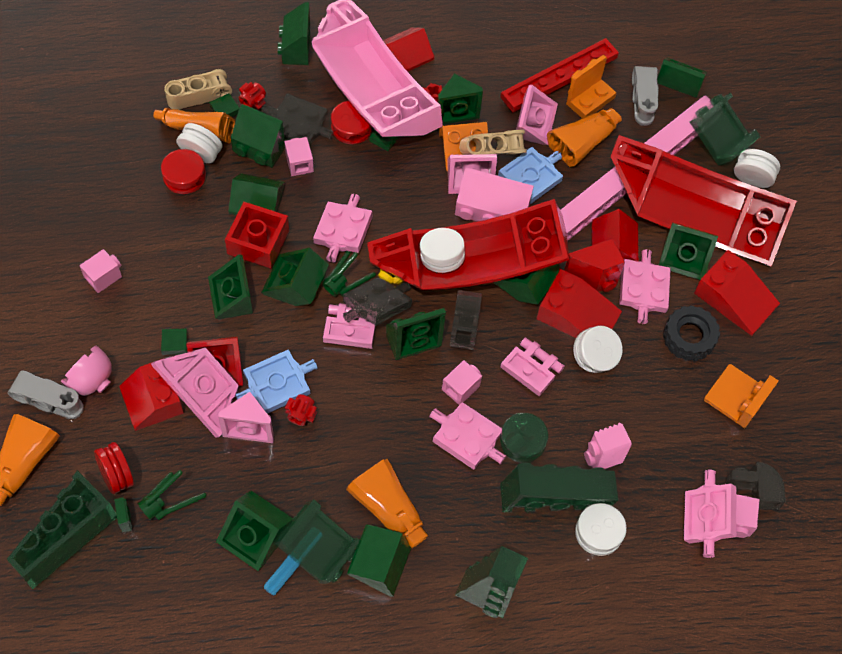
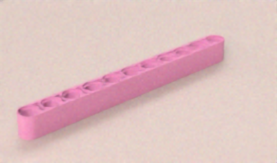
(610, 187)

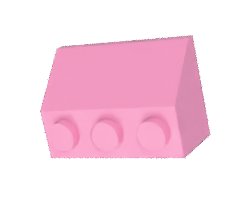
(490, 196)

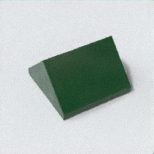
(681, 77)
(460, 100)
(256, 191)
(687, 250)
(230, 290)
(380, 559)

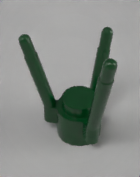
(336, 281)
(153, 504)

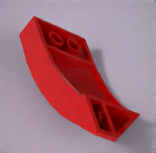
(681, 192)
(493, 249)

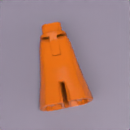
(216, 122)
(580, 137)
(21, 451)
(385, 497)

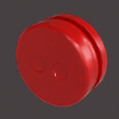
(349, 124)
(183, 171)
(114, 468)

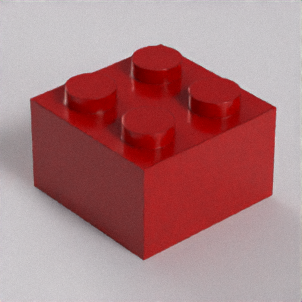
(257, 234)

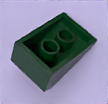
(416, 333)

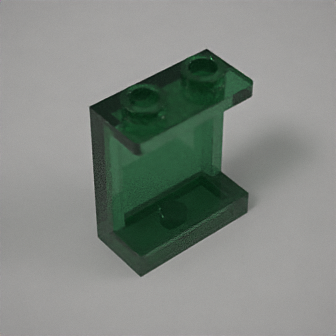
(722, 130)
(317, 543)

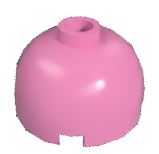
(89, 373)

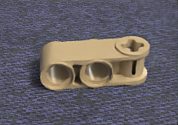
(196, 89)
(507, 143)

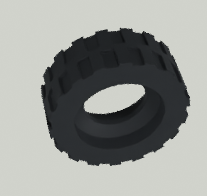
(696, 316)

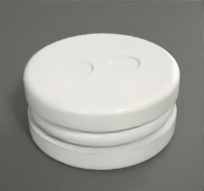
(201, 141)
(757, 168)
(442, 250)
(597, 349)
(600, 529)

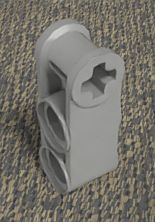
(645, 94)
(46, 395)

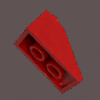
(737, 293)
(576, 306)

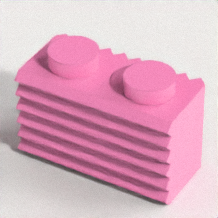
(608, 447)

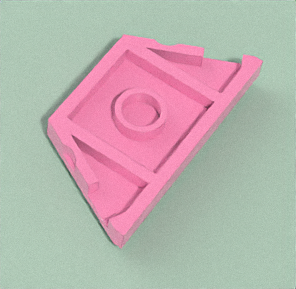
(200, 384)

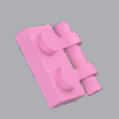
(352, 333)
(529, 371)

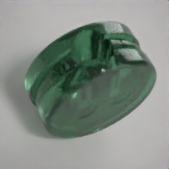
(524, 437)

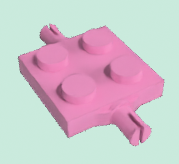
(343, 227)
(645, 286)
(467, 435)
(710, 513)

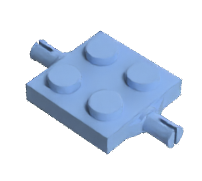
(534, 170)
(277, 380)

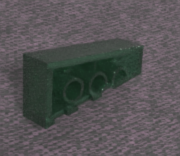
(557, 487)
(63, 530)
(493, 581)

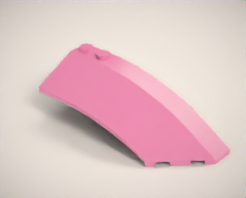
(372, 74)

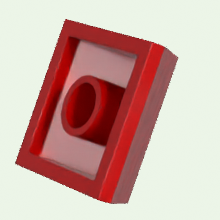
(411, 48)
(621, 229)
(226, 352)

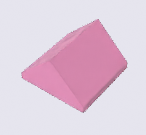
(536, 115)
(458, 163)
(246, 420)

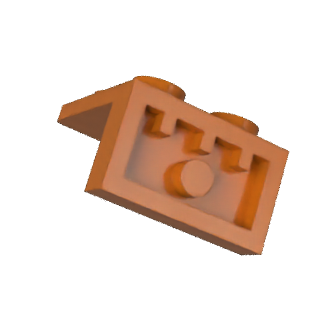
(588, 90)
(454, 134)
(739, 395)

